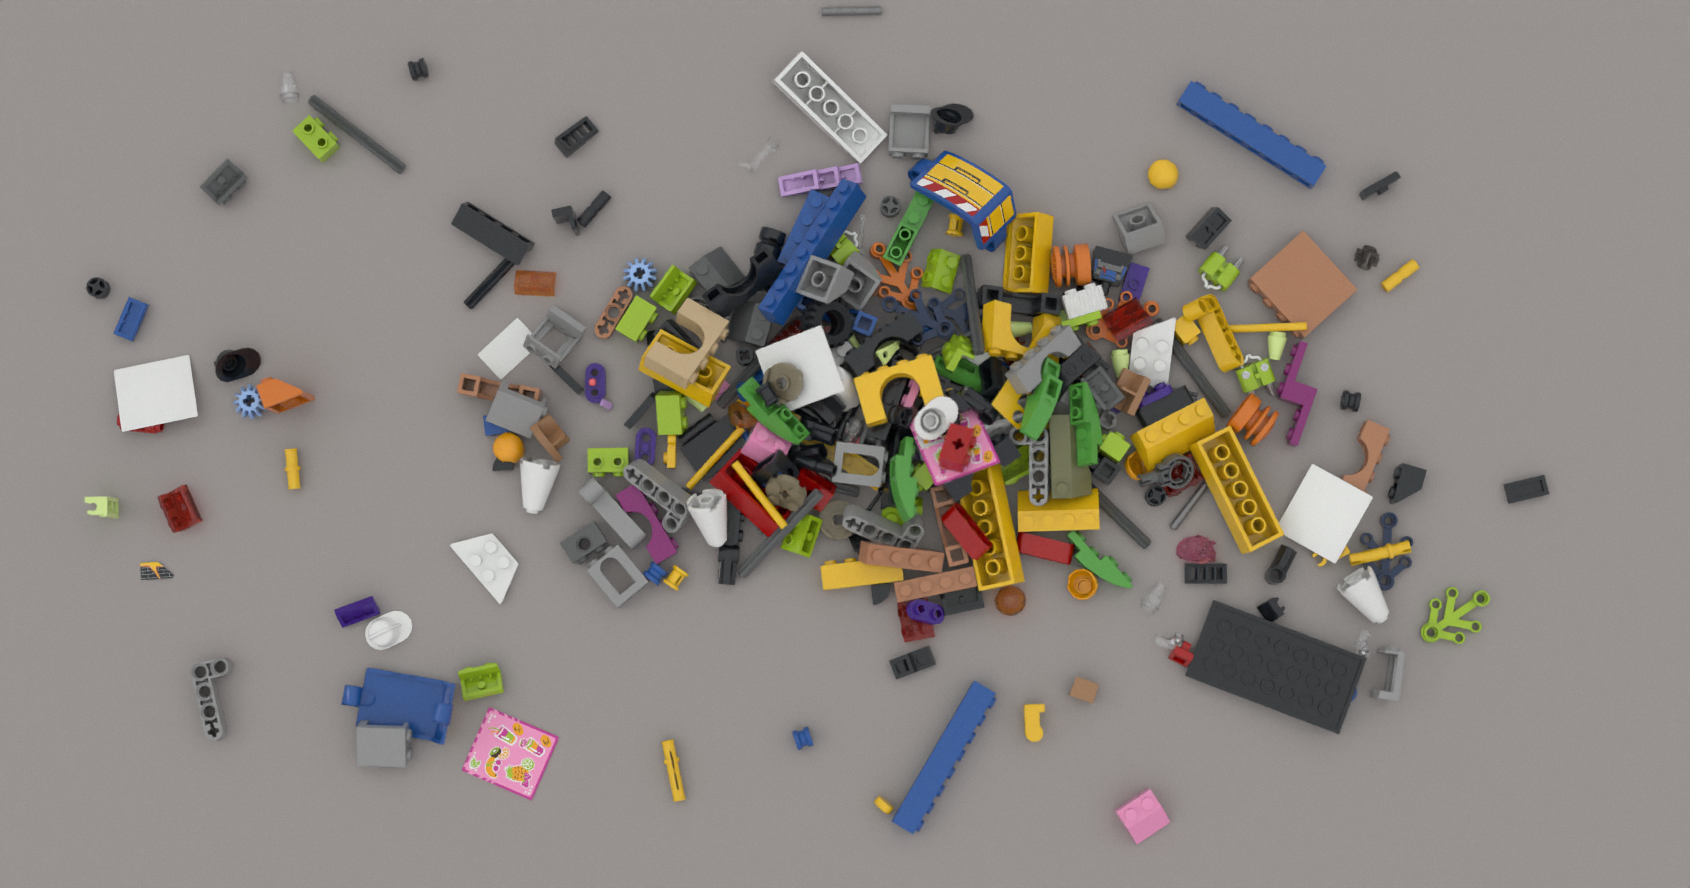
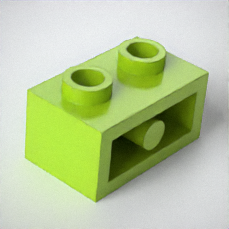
(316, 139)
(637, 319)
(671, 413)
(1113, 446)
(608, 461)
(923, 477)
(803, 536)

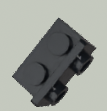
(734, 534)

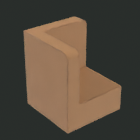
(1084, 690)

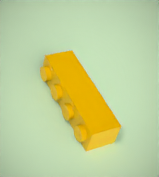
(855, 573)

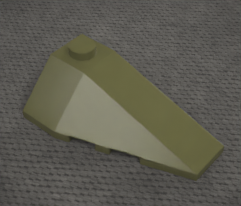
(1066, 477)

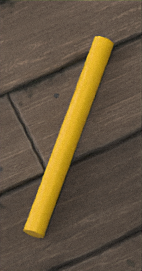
(1269, 327)
(714, 458)
(759, 495)

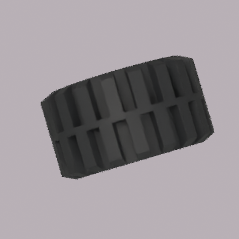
(840, 320)

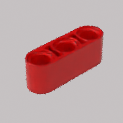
(966, 531)
(1045, 548)

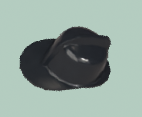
(950, 117)
(236, 364)

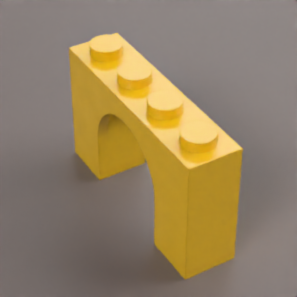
(998, 335)
(871, 385)

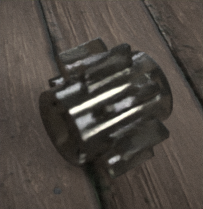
(1366, 257)

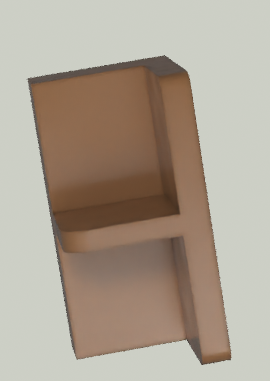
(1133, 388)
(550, 436)

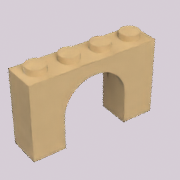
(683, 368)

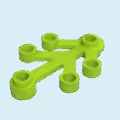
(1452, 618)

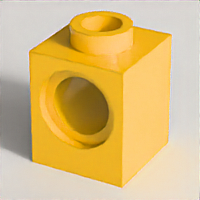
(1186, 331)

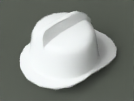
(935, 417)
(388, 630)

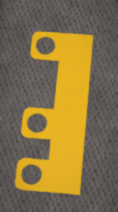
(1007, 398)

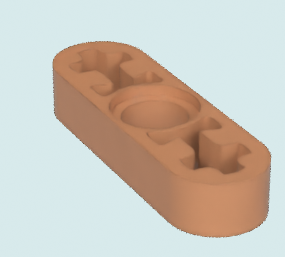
(617, 297)

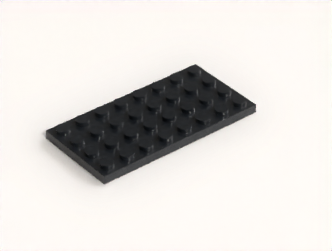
(1276, 667)

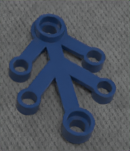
(959, 314)
(922, 316)
(1385, 563)

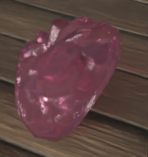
(1196, 549)

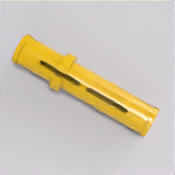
(1375, 554)
(669, 748)

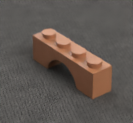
(486, 389)
(1372, 438)
(953, 550)
(901, 557)
(935, 584)

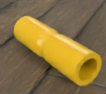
(1397, 277)

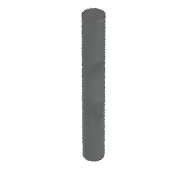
(851, 10)
(1189, 505)

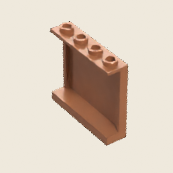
(1301, 284)

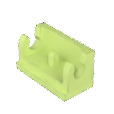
(105, 507)

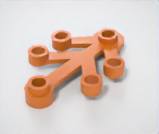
(896, 278)
(1102, 327)

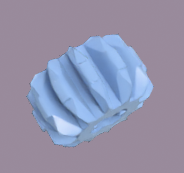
(634, 271)
(244, 398)

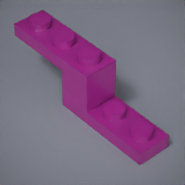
(1296, 393)

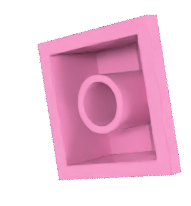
(1142, 815)

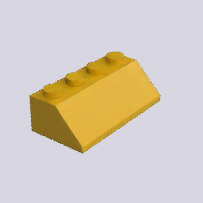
(1028, 253)
(709, 380)
(1174, 433)
(1058, 513)

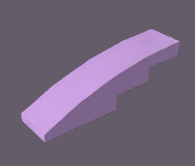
(818, 180)

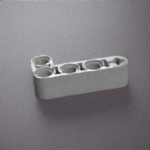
(1035, 466)
(657, 487)
(612, 513)
(857, 518)
(213, 699)

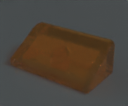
(535, 283)

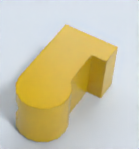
(1032, 721)

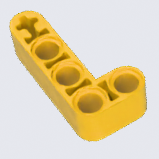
(1216, 331)

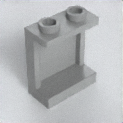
(909, 131)
(515, 410)
(383, 745)

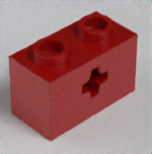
(956, 437)
(812, 480)

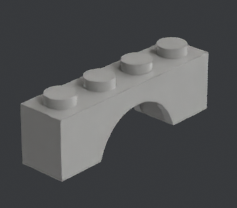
(1026, 373)

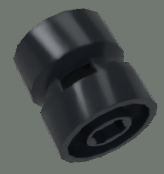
(773, 235)

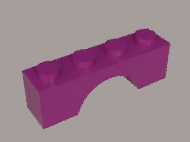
(660, 545)

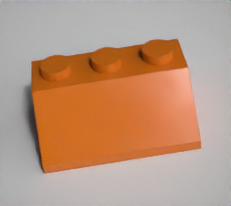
(280, 396)

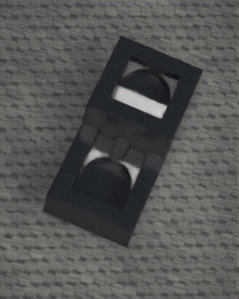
(912, 662)

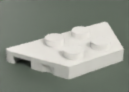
(1153, 351)
(488, 562)

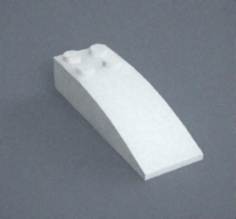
(829, 107)

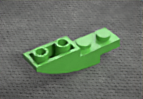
(908, 229)
(965, 373)
(1043, 400)
(775, 418)
(1086, 419)
(902, 485)
(1104, 568)

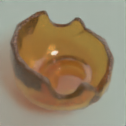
(740, 416)
(1010, 601)

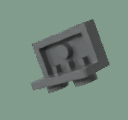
(223, 182)
(1103, 390)

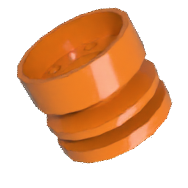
(1071, 265)
(1252, 419)

